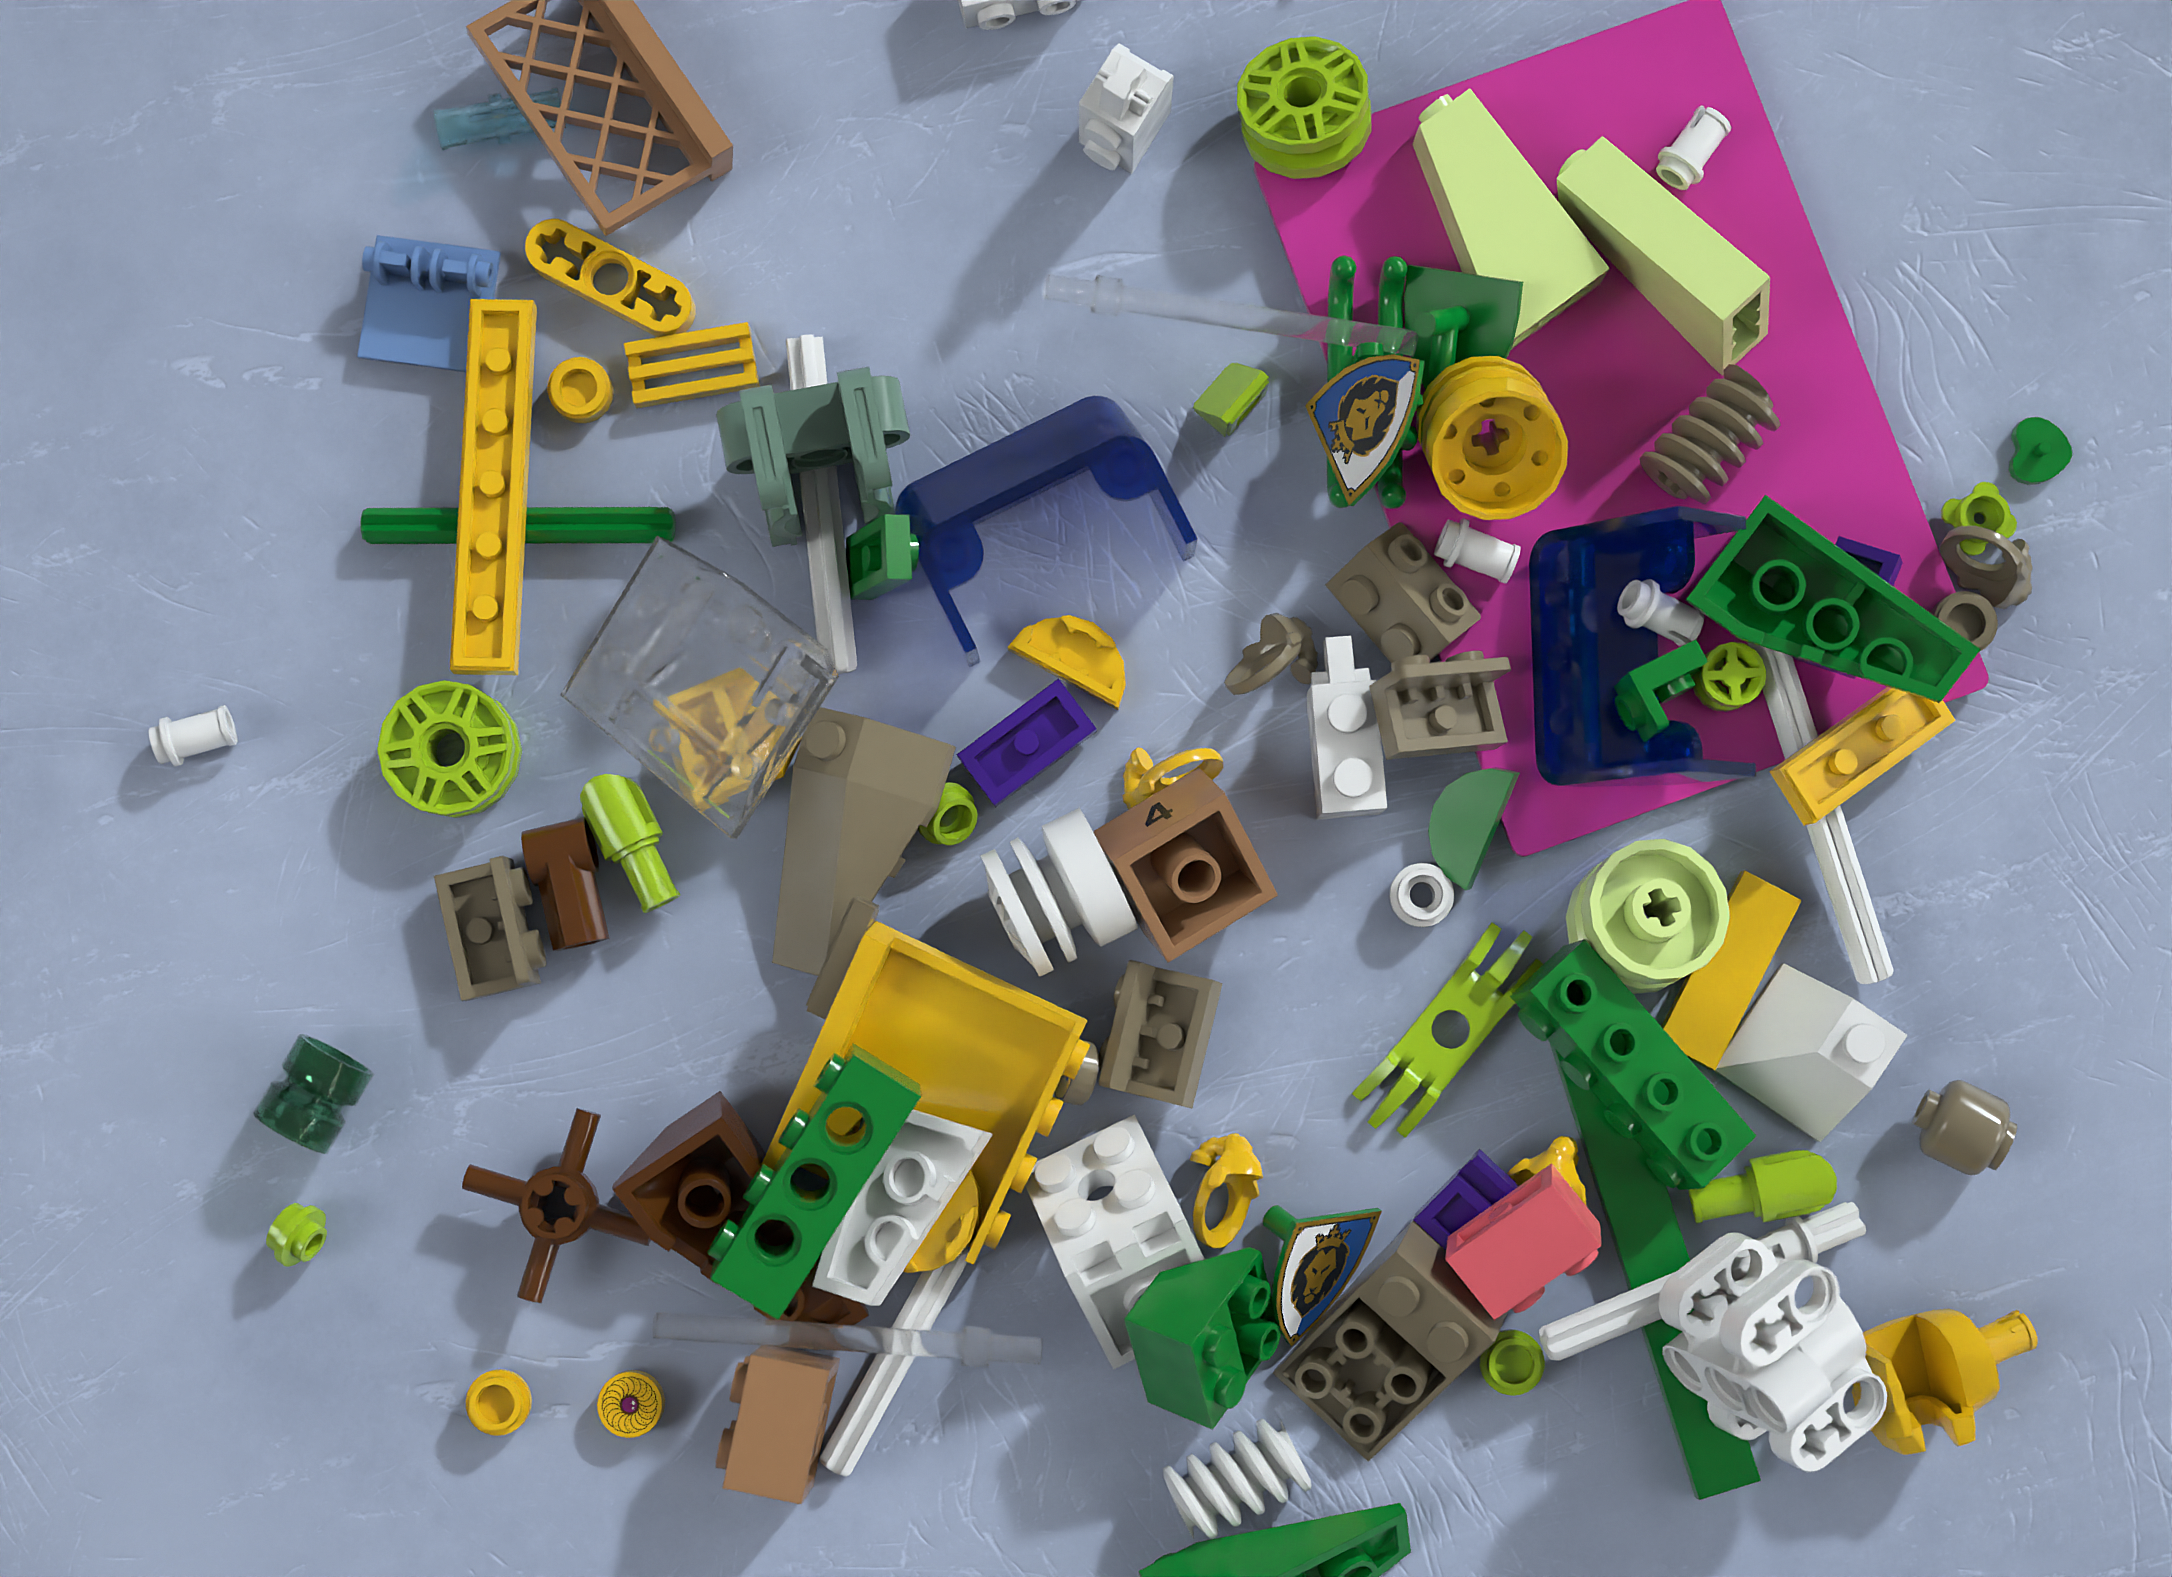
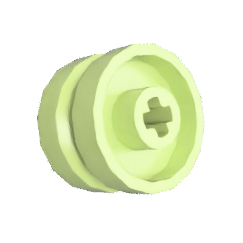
(1677, 894)

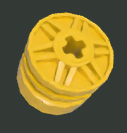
(1510, 465)

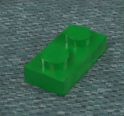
(881, 556)

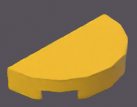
(1076, 654)
(952, 1230)

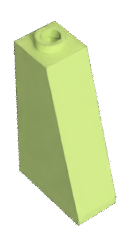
(1502, 212)
(1667, 253)

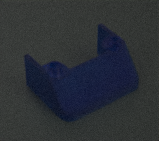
(1076, 439)
(1587, 648)

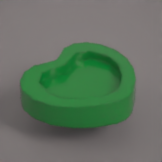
(2039, 451)

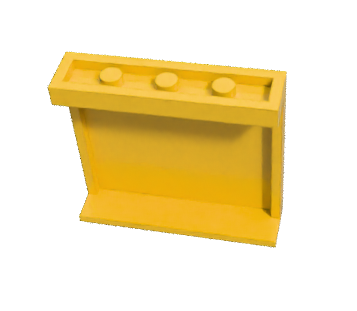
(971, 1043)

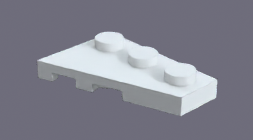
(898, 1206)

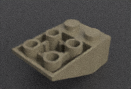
(1389, 1343)

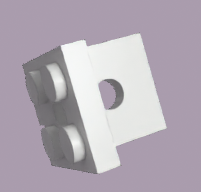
(1115, 1243)

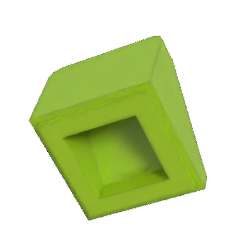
(1232, 397)

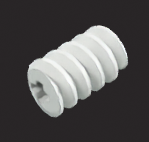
(1236, 1478)

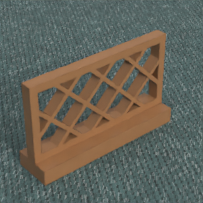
(655, 79)

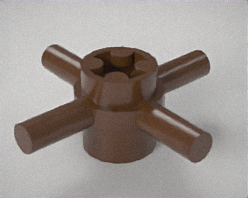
(533, 1195)

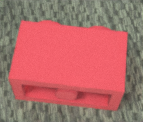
(1524, 1243)

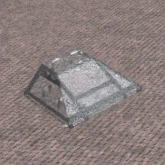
(702, 683)

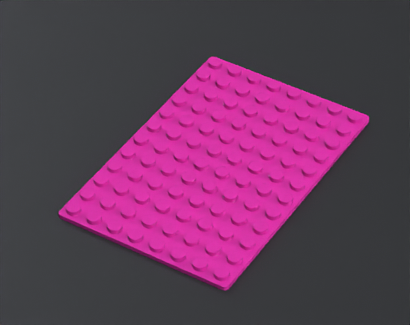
(1628, 374)

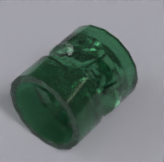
(313, 1070)

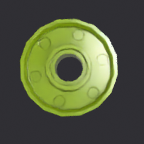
(1304, 107)
(411, 740)

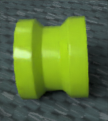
(1742, 674)

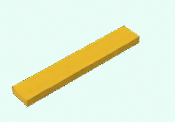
(493, 487)

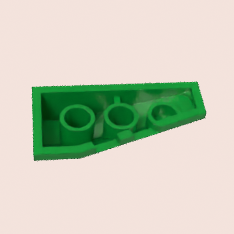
(1817, 603)
(1332, 1546)

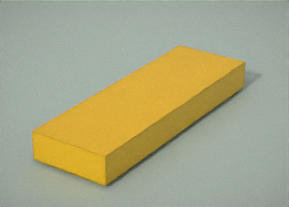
(1857, 751)
(1720, 992)

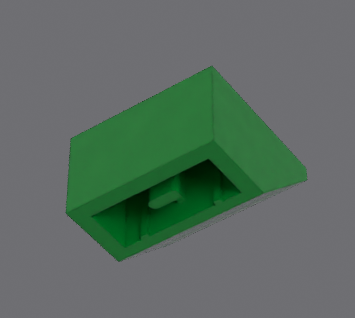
(1203, 1334)

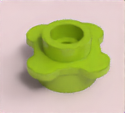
(1983, 500)

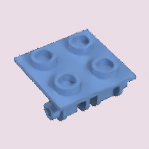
(422, 300)

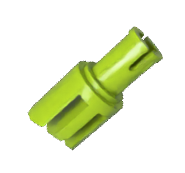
(628, 836)
(1770, 1187)

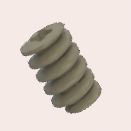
(1711, 435)

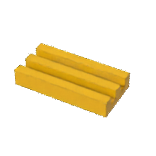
(689, 341)

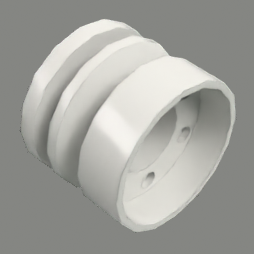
(1058, 892)

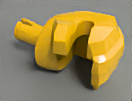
(1939, 1372)

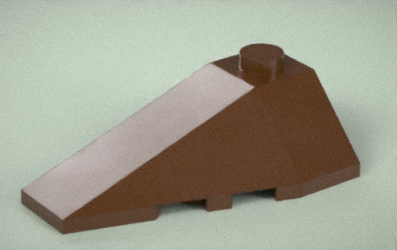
(696, 1182)

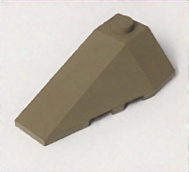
(850, 817)

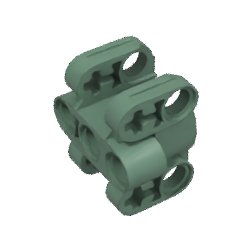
(814, 431)

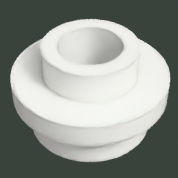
(1441, 890)

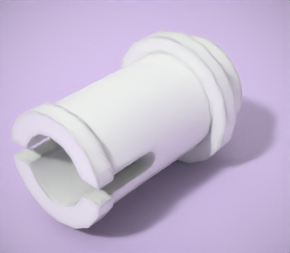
(1684, 160)
(1476, 550)
(1649, 607)
(192, 735)

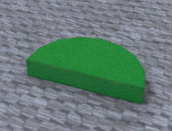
(1466, 821)

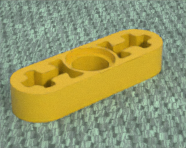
(578, 243)

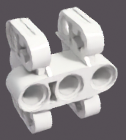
(1765, 1357)

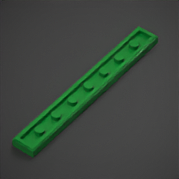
(1648, 1249)

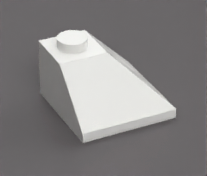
(1808, 1051)

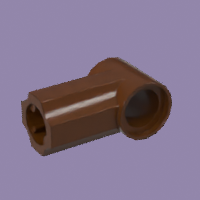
(564, 866)

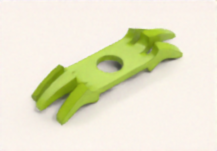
(1419, 1053)

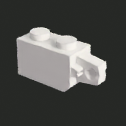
(1123, 110)
(1344, 737)

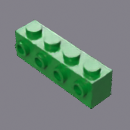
(1631, 1067)

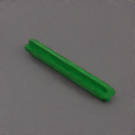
(543, 525)

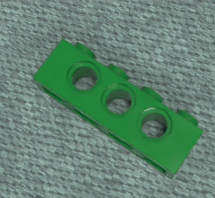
(772, 1274)

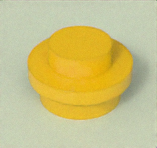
(498, 1402)

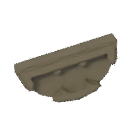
(856, 921)

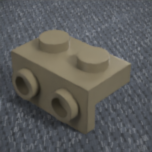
(1402, 597)
(1440, 705)
(490, 928)
(1159, 1033)

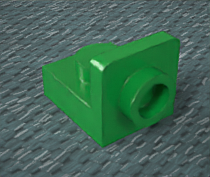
(1664, 677)

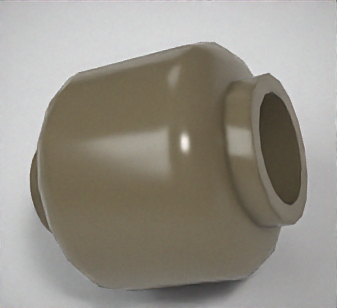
(1965, 1127)

